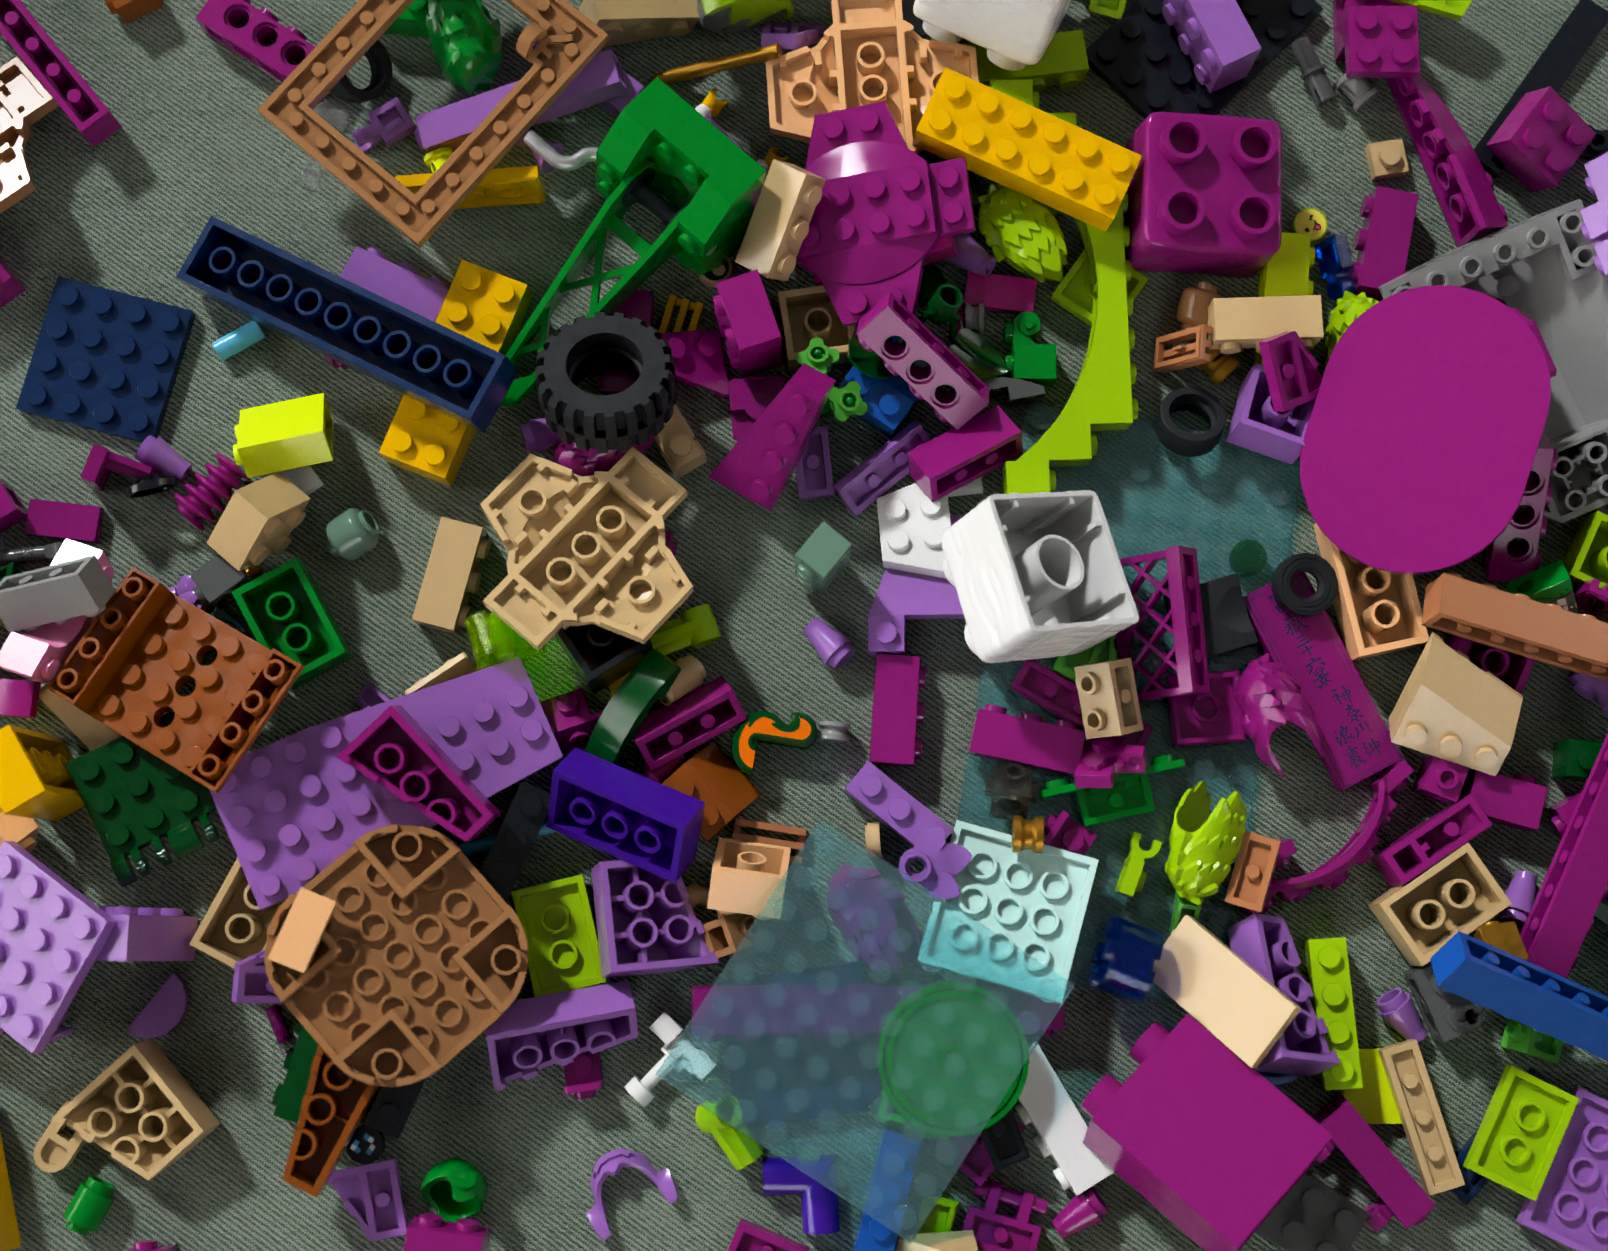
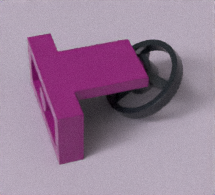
(102, 462)

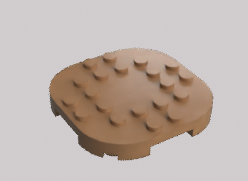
(408, 960)

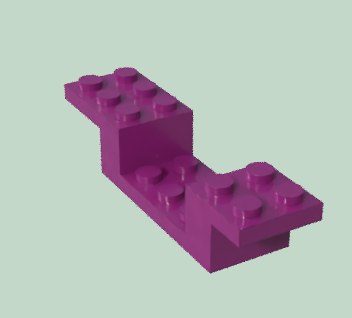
(1376, 38)

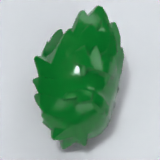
(465, 42)

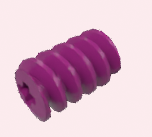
(210, 491)

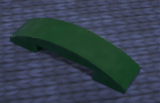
(630, 705)

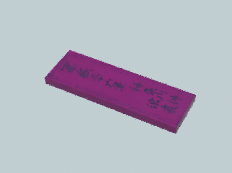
(1352, 728)

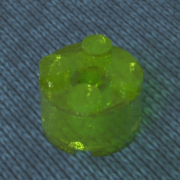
(495, 641)

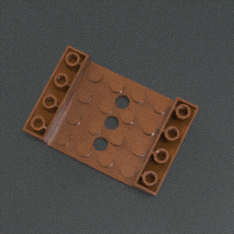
(142, 655)

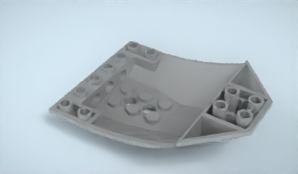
(1551, 278)

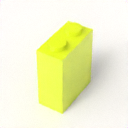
(284, 435)

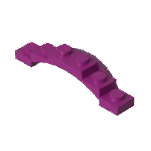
(1357, 849)

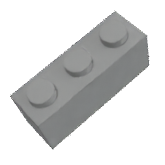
(54, 594)

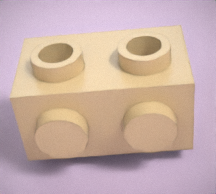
(1108, 698)

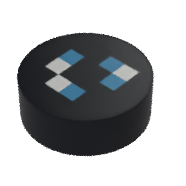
(366, 1145)

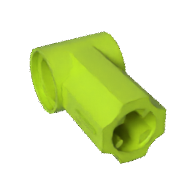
(692, 629)
(736, 1145)

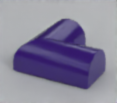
(818, 1203)

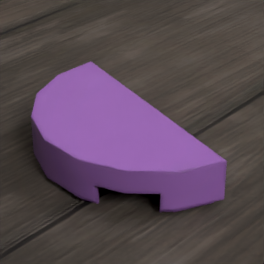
(163, 1011)

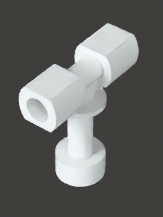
(669, 1032)

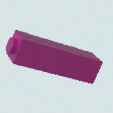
(1376, 1164)

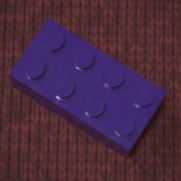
(625, 814)

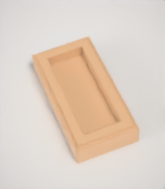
(302, 930)

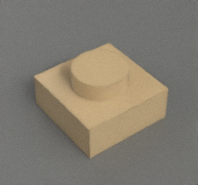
(1387, 159)

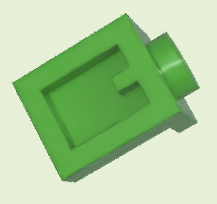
(1526, 1040)

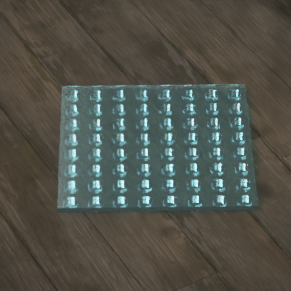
(865, 1030)

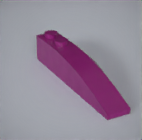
(1449, 162)

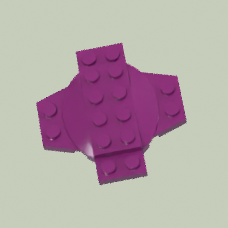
(877, 210)

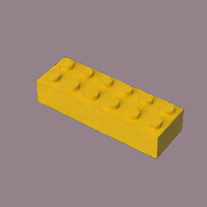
(1026, 149)
(482, 309)

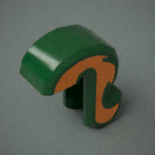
(770, 729)

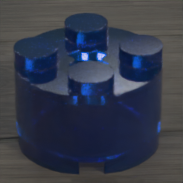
(1126, 959)

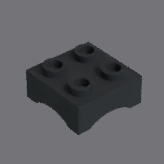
(1224, 616)

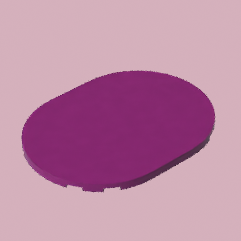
(1425, 429)

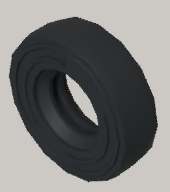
(1321, 571)

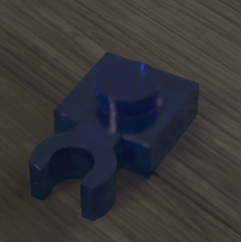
(1334, 262)

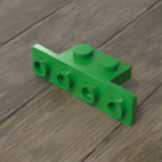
(1127, 797)

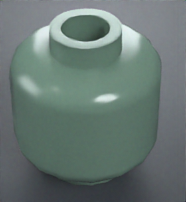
(352, 534)

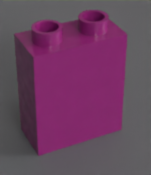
(1202, 1135)

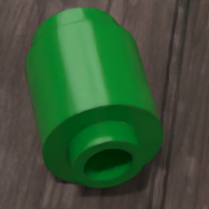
(89, 1205)

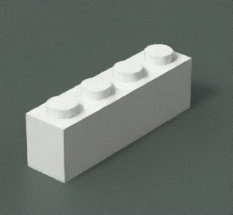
(1058, 1127)

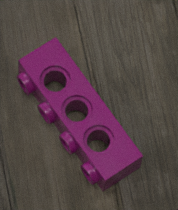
(220, 20)
(892, 318)
(1511, 562)

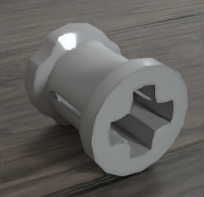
(1357, 90)

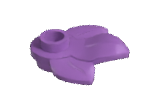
(940, 862)

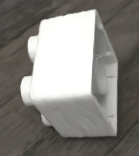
(1010, 30)
(1037, 576)

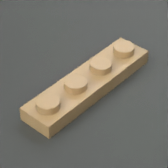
(1421, 1117)

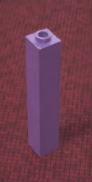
(453, 123)

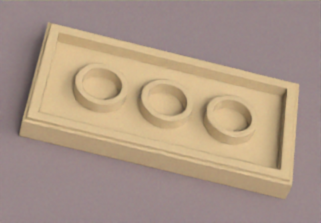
(1223, 991)

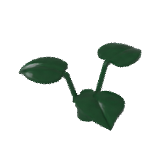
(941, 305)

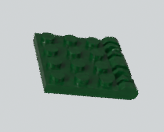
(140, 802)

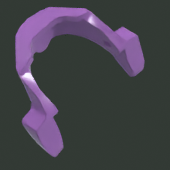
(611, 1165)

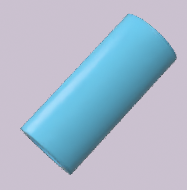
(238, 340)

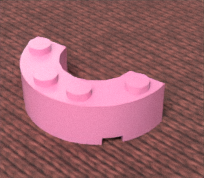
(45, 650)

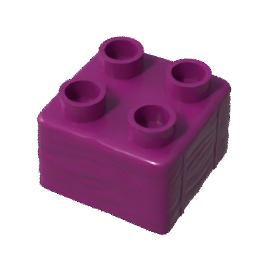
(1205, 194)

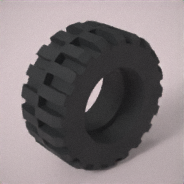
(598, 346)

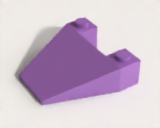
(904, 598)

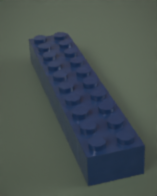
(349, 324)

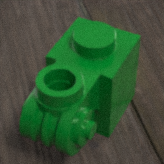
(1029, 360)

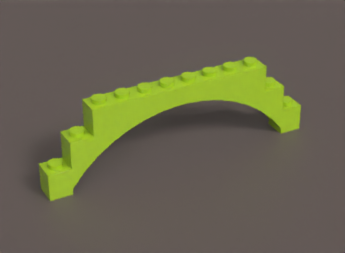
(1103, 390)

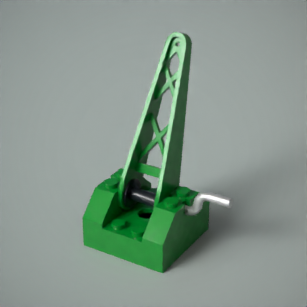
(679, 172)

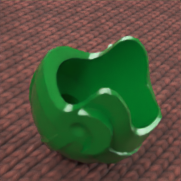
(455, 1189)

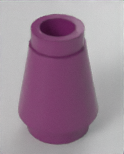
(1080, 1213)

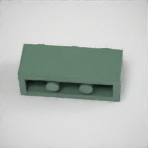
(822, 559)

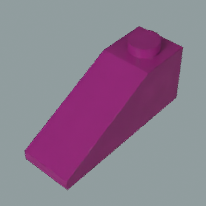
(1430, 841)

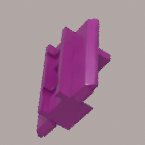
(750, 398)

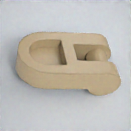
(55, 1149)

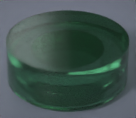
(1247, 558)

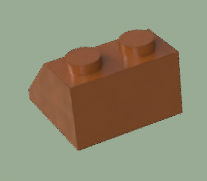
(719, 784)

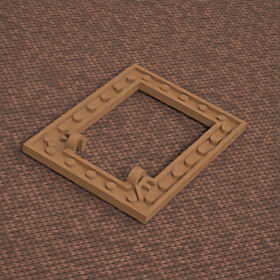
(564, 50)

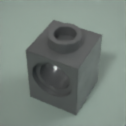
(217, 581)

